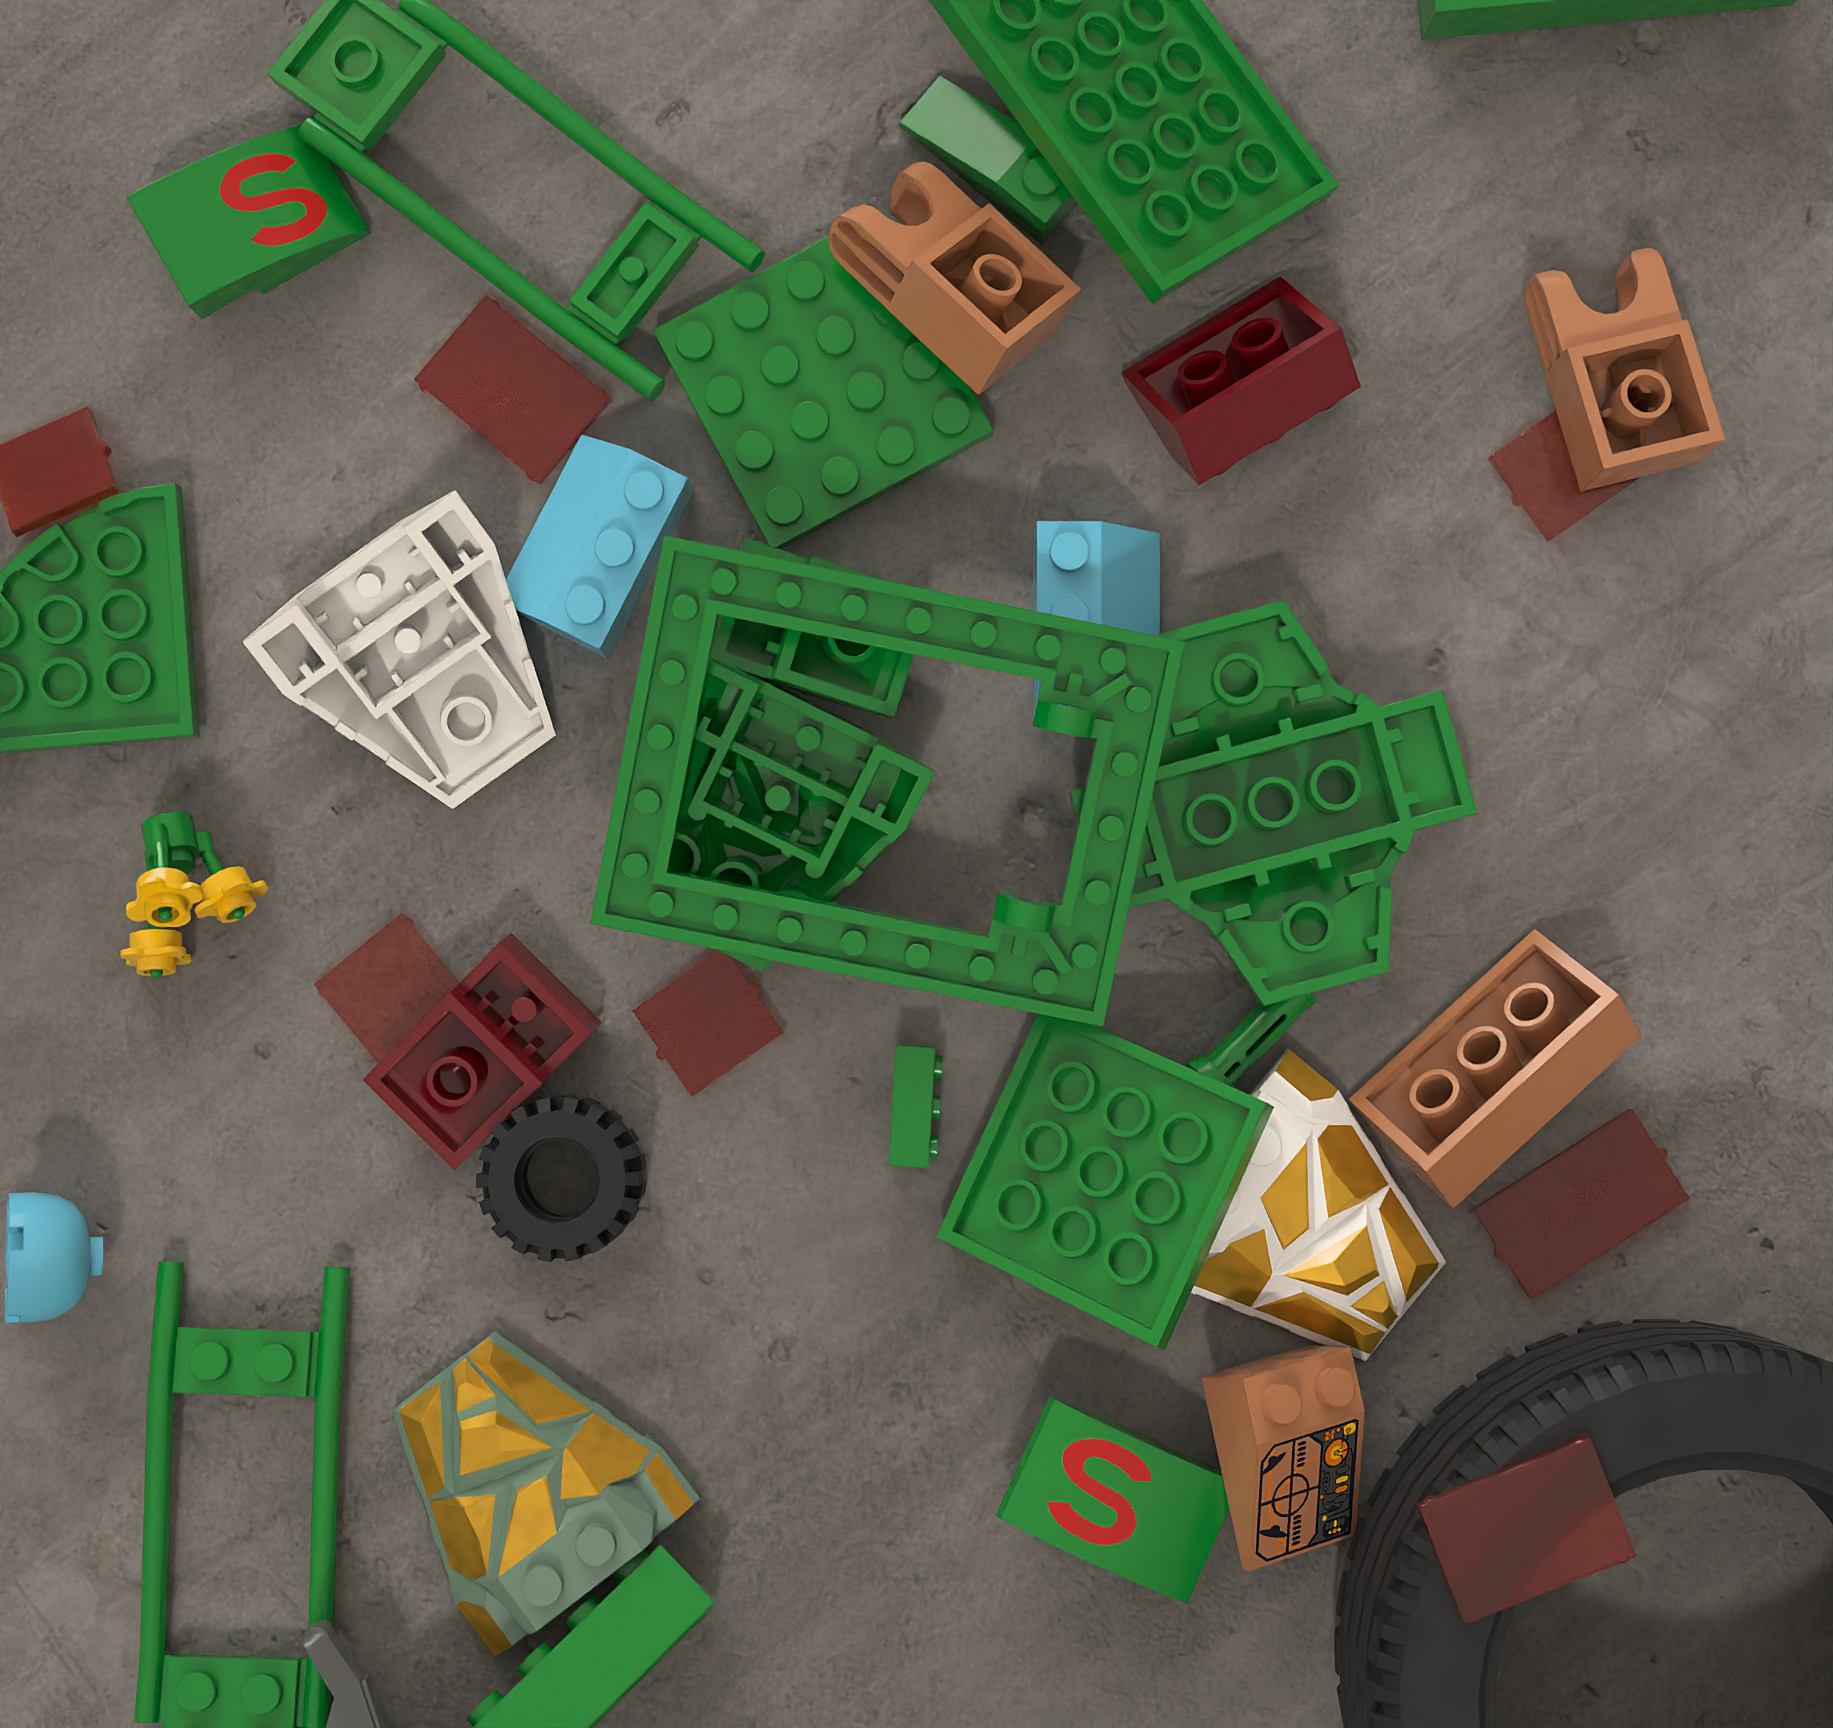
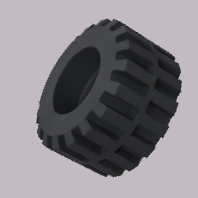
(507, 1187)

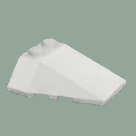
(415, 654)

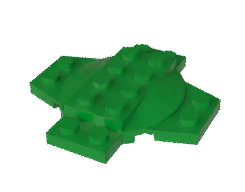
(1289, 803)

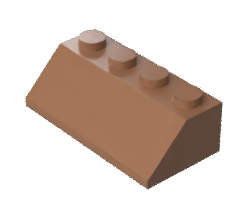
(1496, 1066)

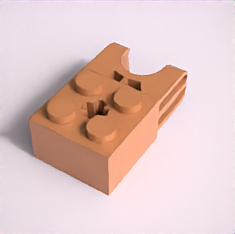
(954, 275)
(1620, 362)

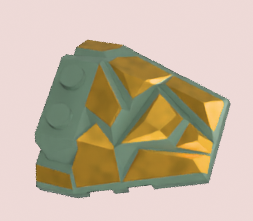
(530, 1487)

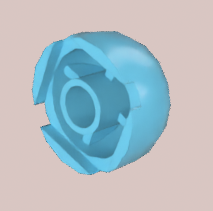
(46, 1257)

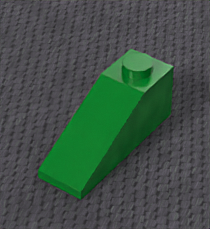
(991, 157)

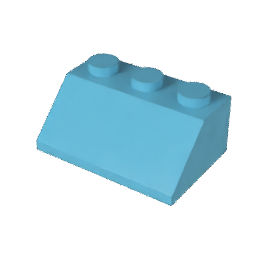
(597, 543)
(1097, 575)

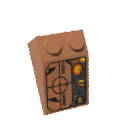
(1289, 1450)

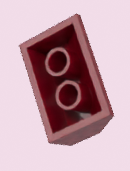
(1243, 379)

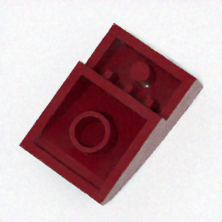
(482, 1051)

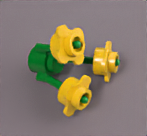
(168, 895)

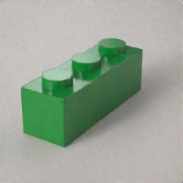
(914, 1106)

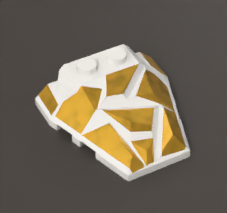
(1318, 1224)

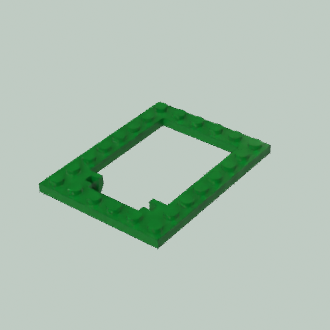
(1037, 954)

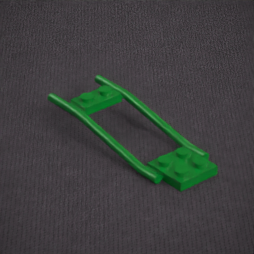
(365, 64)
(227, 1688)

